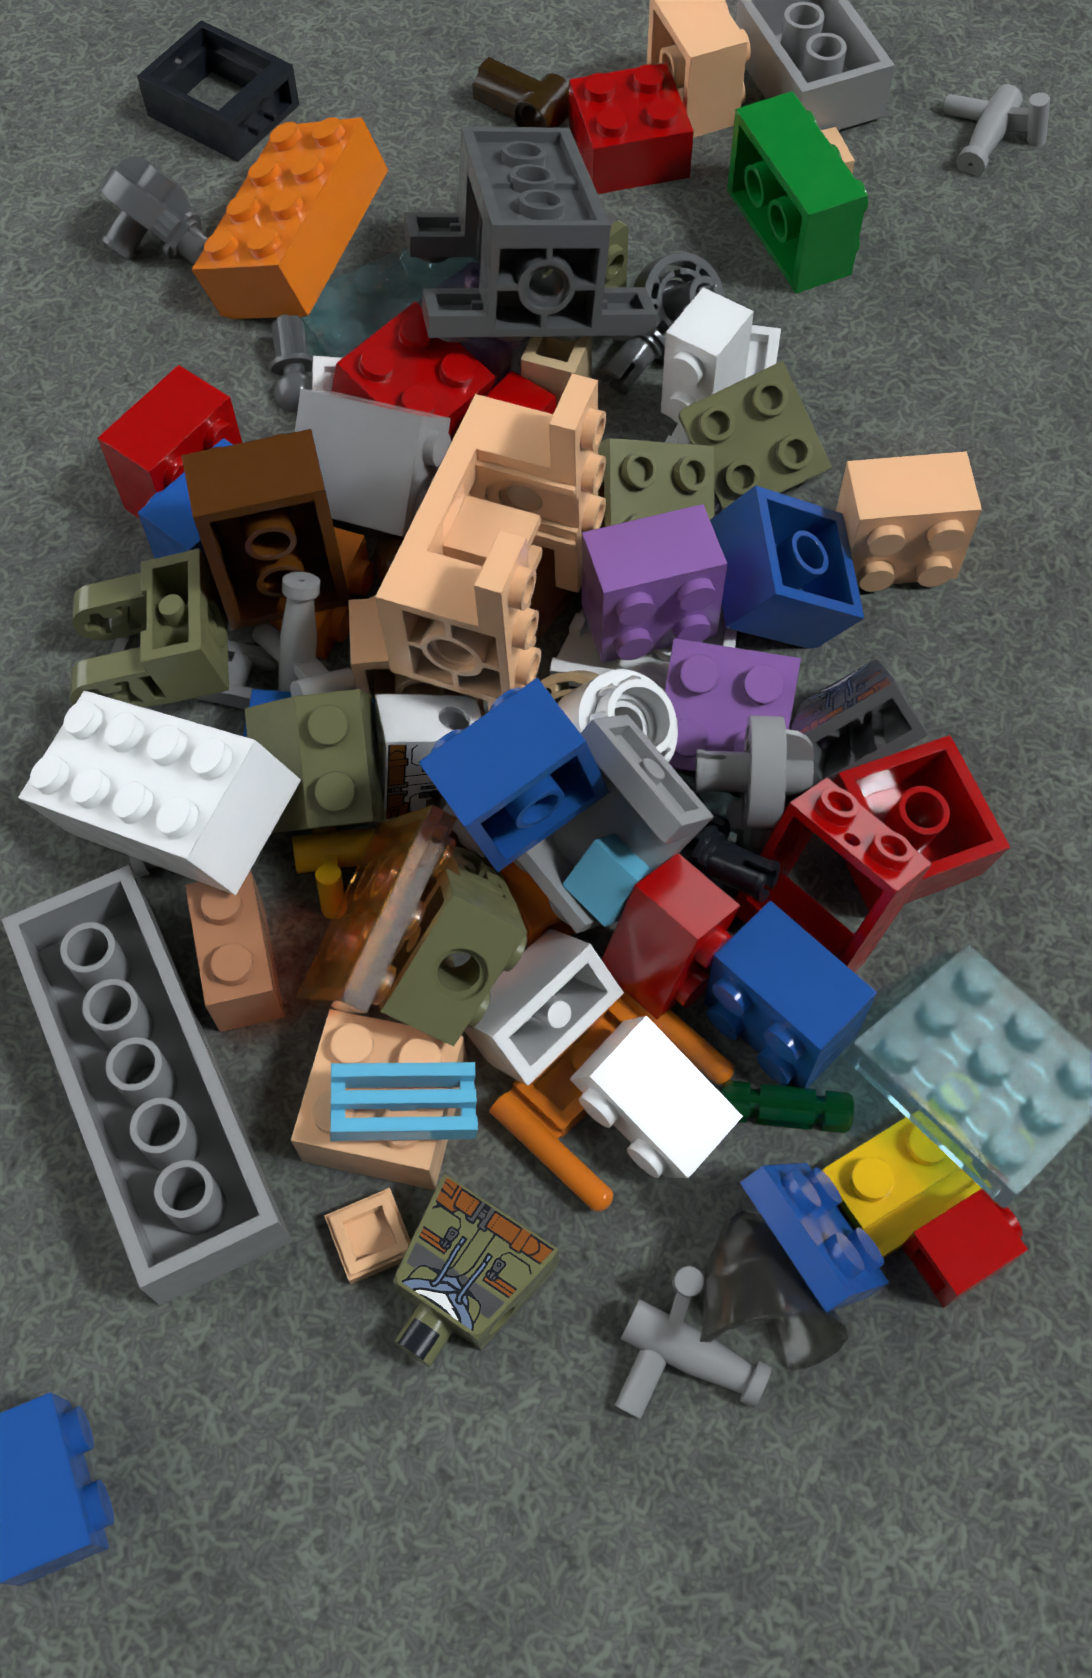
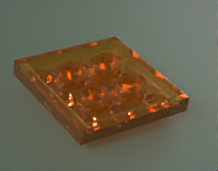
(378, 911)

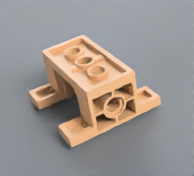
(468, 566)

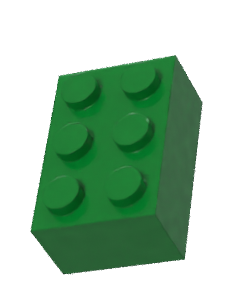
(796, 191)

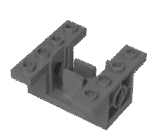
(519, 212)

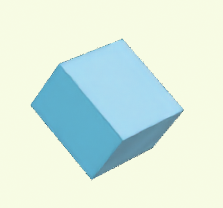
(606, 878)

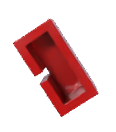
(669, 936)

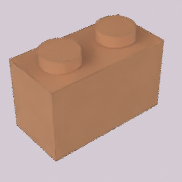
(234, 955)

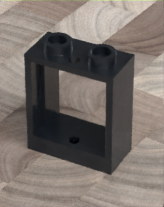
(244, 120)

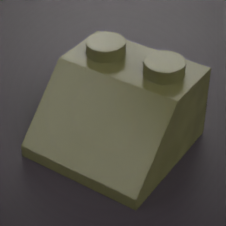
(334, 752)

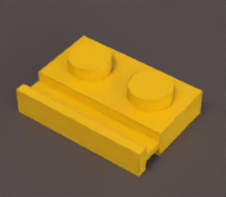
(897, 1184)

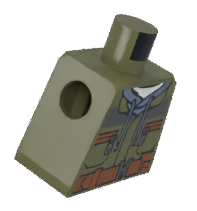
(467, 1271)

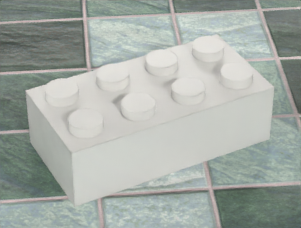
(161, 789)

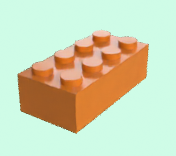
(291, 219)

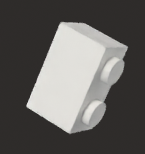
(704, 351)
(543, 1005)
(654, 1099)

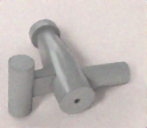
(994, 119)
(297, 642)
(672, 1341)

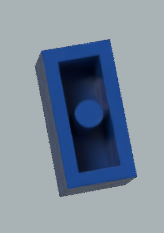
(46, 1493)

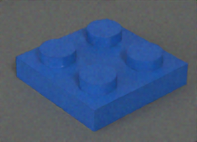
(804, 1217)

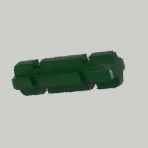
(791, 1106)

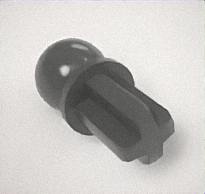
(290, 361)

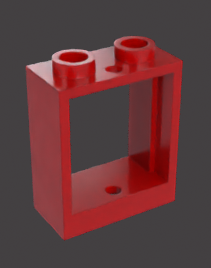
(864, 843)

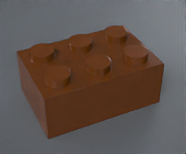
(263, 517)

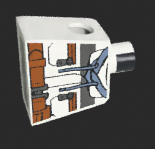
(405, 735)

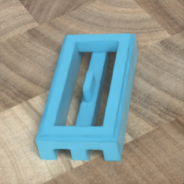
(403, 1075)

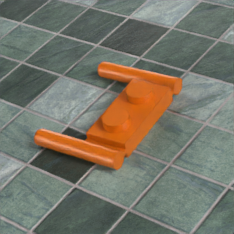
(551, 1103)

